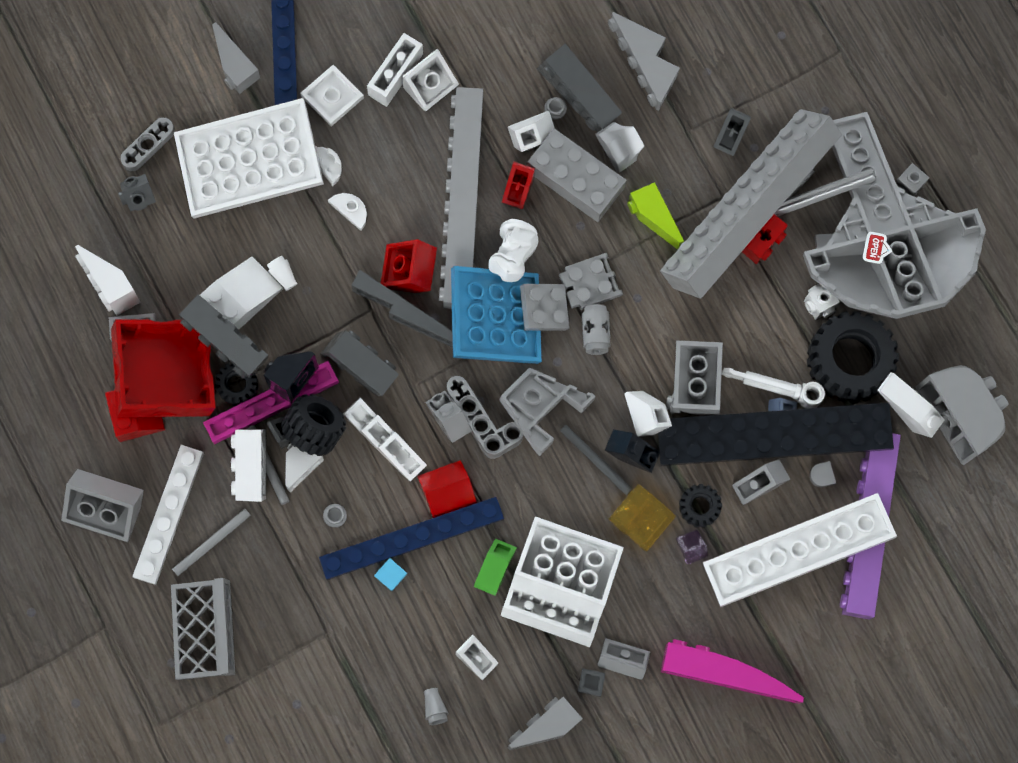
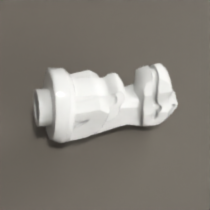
(518, 245)

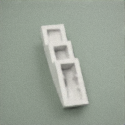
(384, 439)

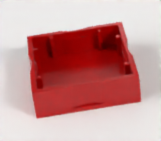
(160, 370)

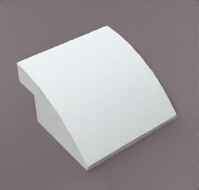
(562, 581)

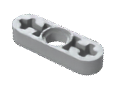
(147, 154)

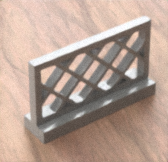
(222, 623)

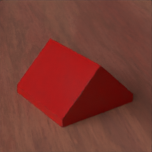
(447, 489)

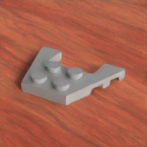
(533, 398)

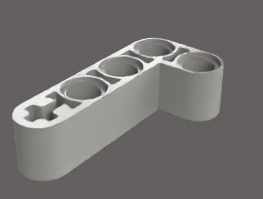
(491, 434)

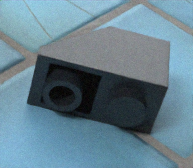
(632, 450)

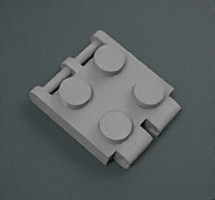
(590, 282)

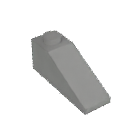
(237, 68)

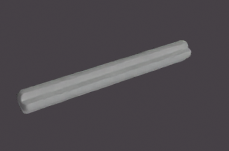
(826, 191)

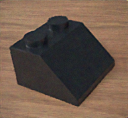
(290, 374)

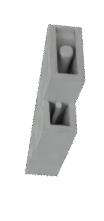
(643, 51)

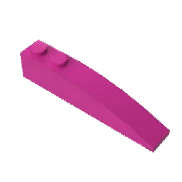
(722, 671)

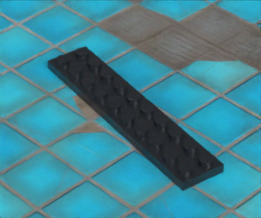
(776, 434)

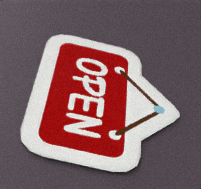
(876, 248)

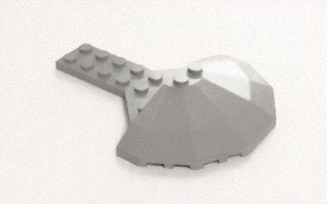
(930, 247)

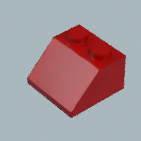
(409, 266)
(132, 427)

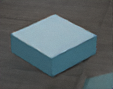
(390, 574)

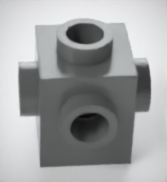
(136, 193)

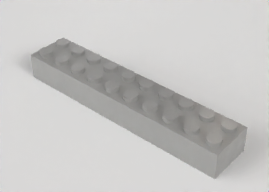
(750, 203)

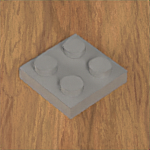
(544, 307)

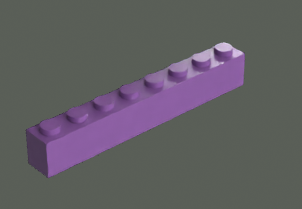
(865, 567)

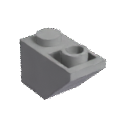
(448, 416)

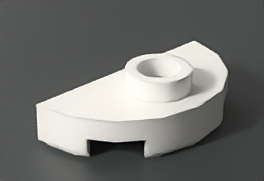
(329, 164)
(351, 208)

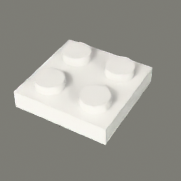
(332, 95)

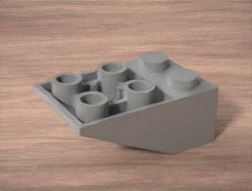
(551, 725)

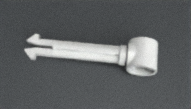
(785, 388)

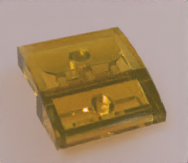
(642, 517)

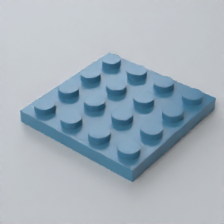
(490, 317)

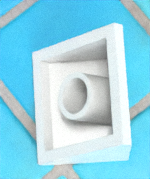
(429, 80)

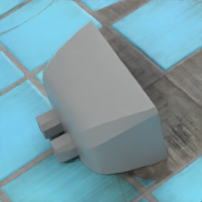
(969, 410)

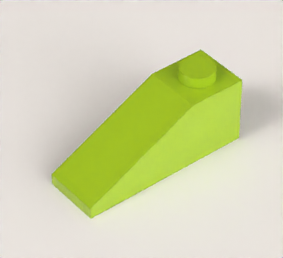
(653, 212)

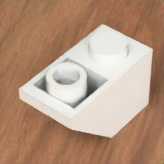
(531, 131)
(647, 413)

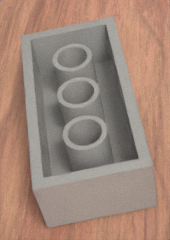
(576, 175)

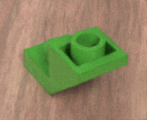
(495, 567)

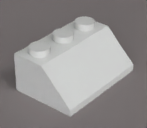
(249, 464)

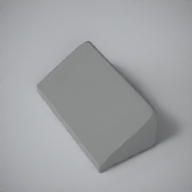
(623, 659)

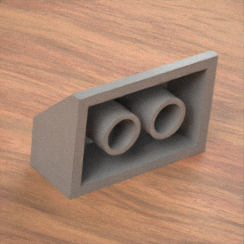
(698, 377)
(101, 505)

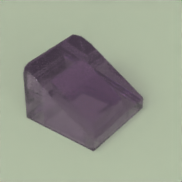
(692, 546)

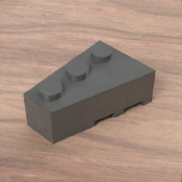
(361, 362)

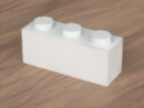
(398, 62)

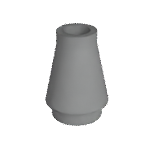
(434, 707)

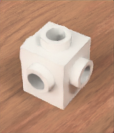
(817, 306)

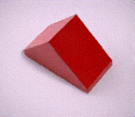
(518, 185)

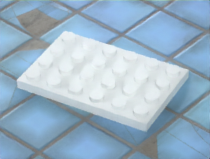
(248, 158)

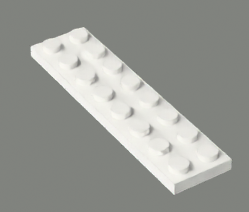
(799, 549)

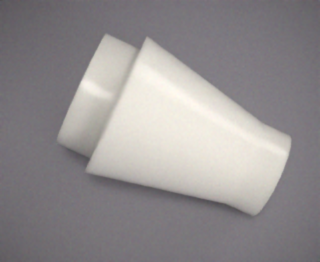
(281, 271)

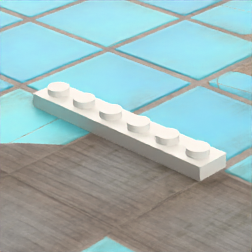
(168, 515)

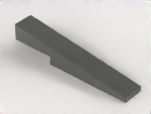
(400, 309)

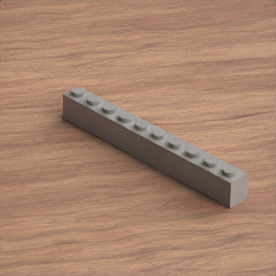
(462, 185)

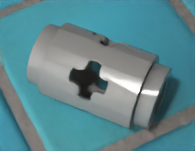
(594, 319)

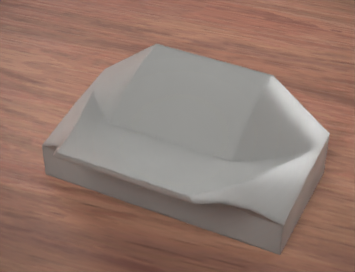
(620, 144)

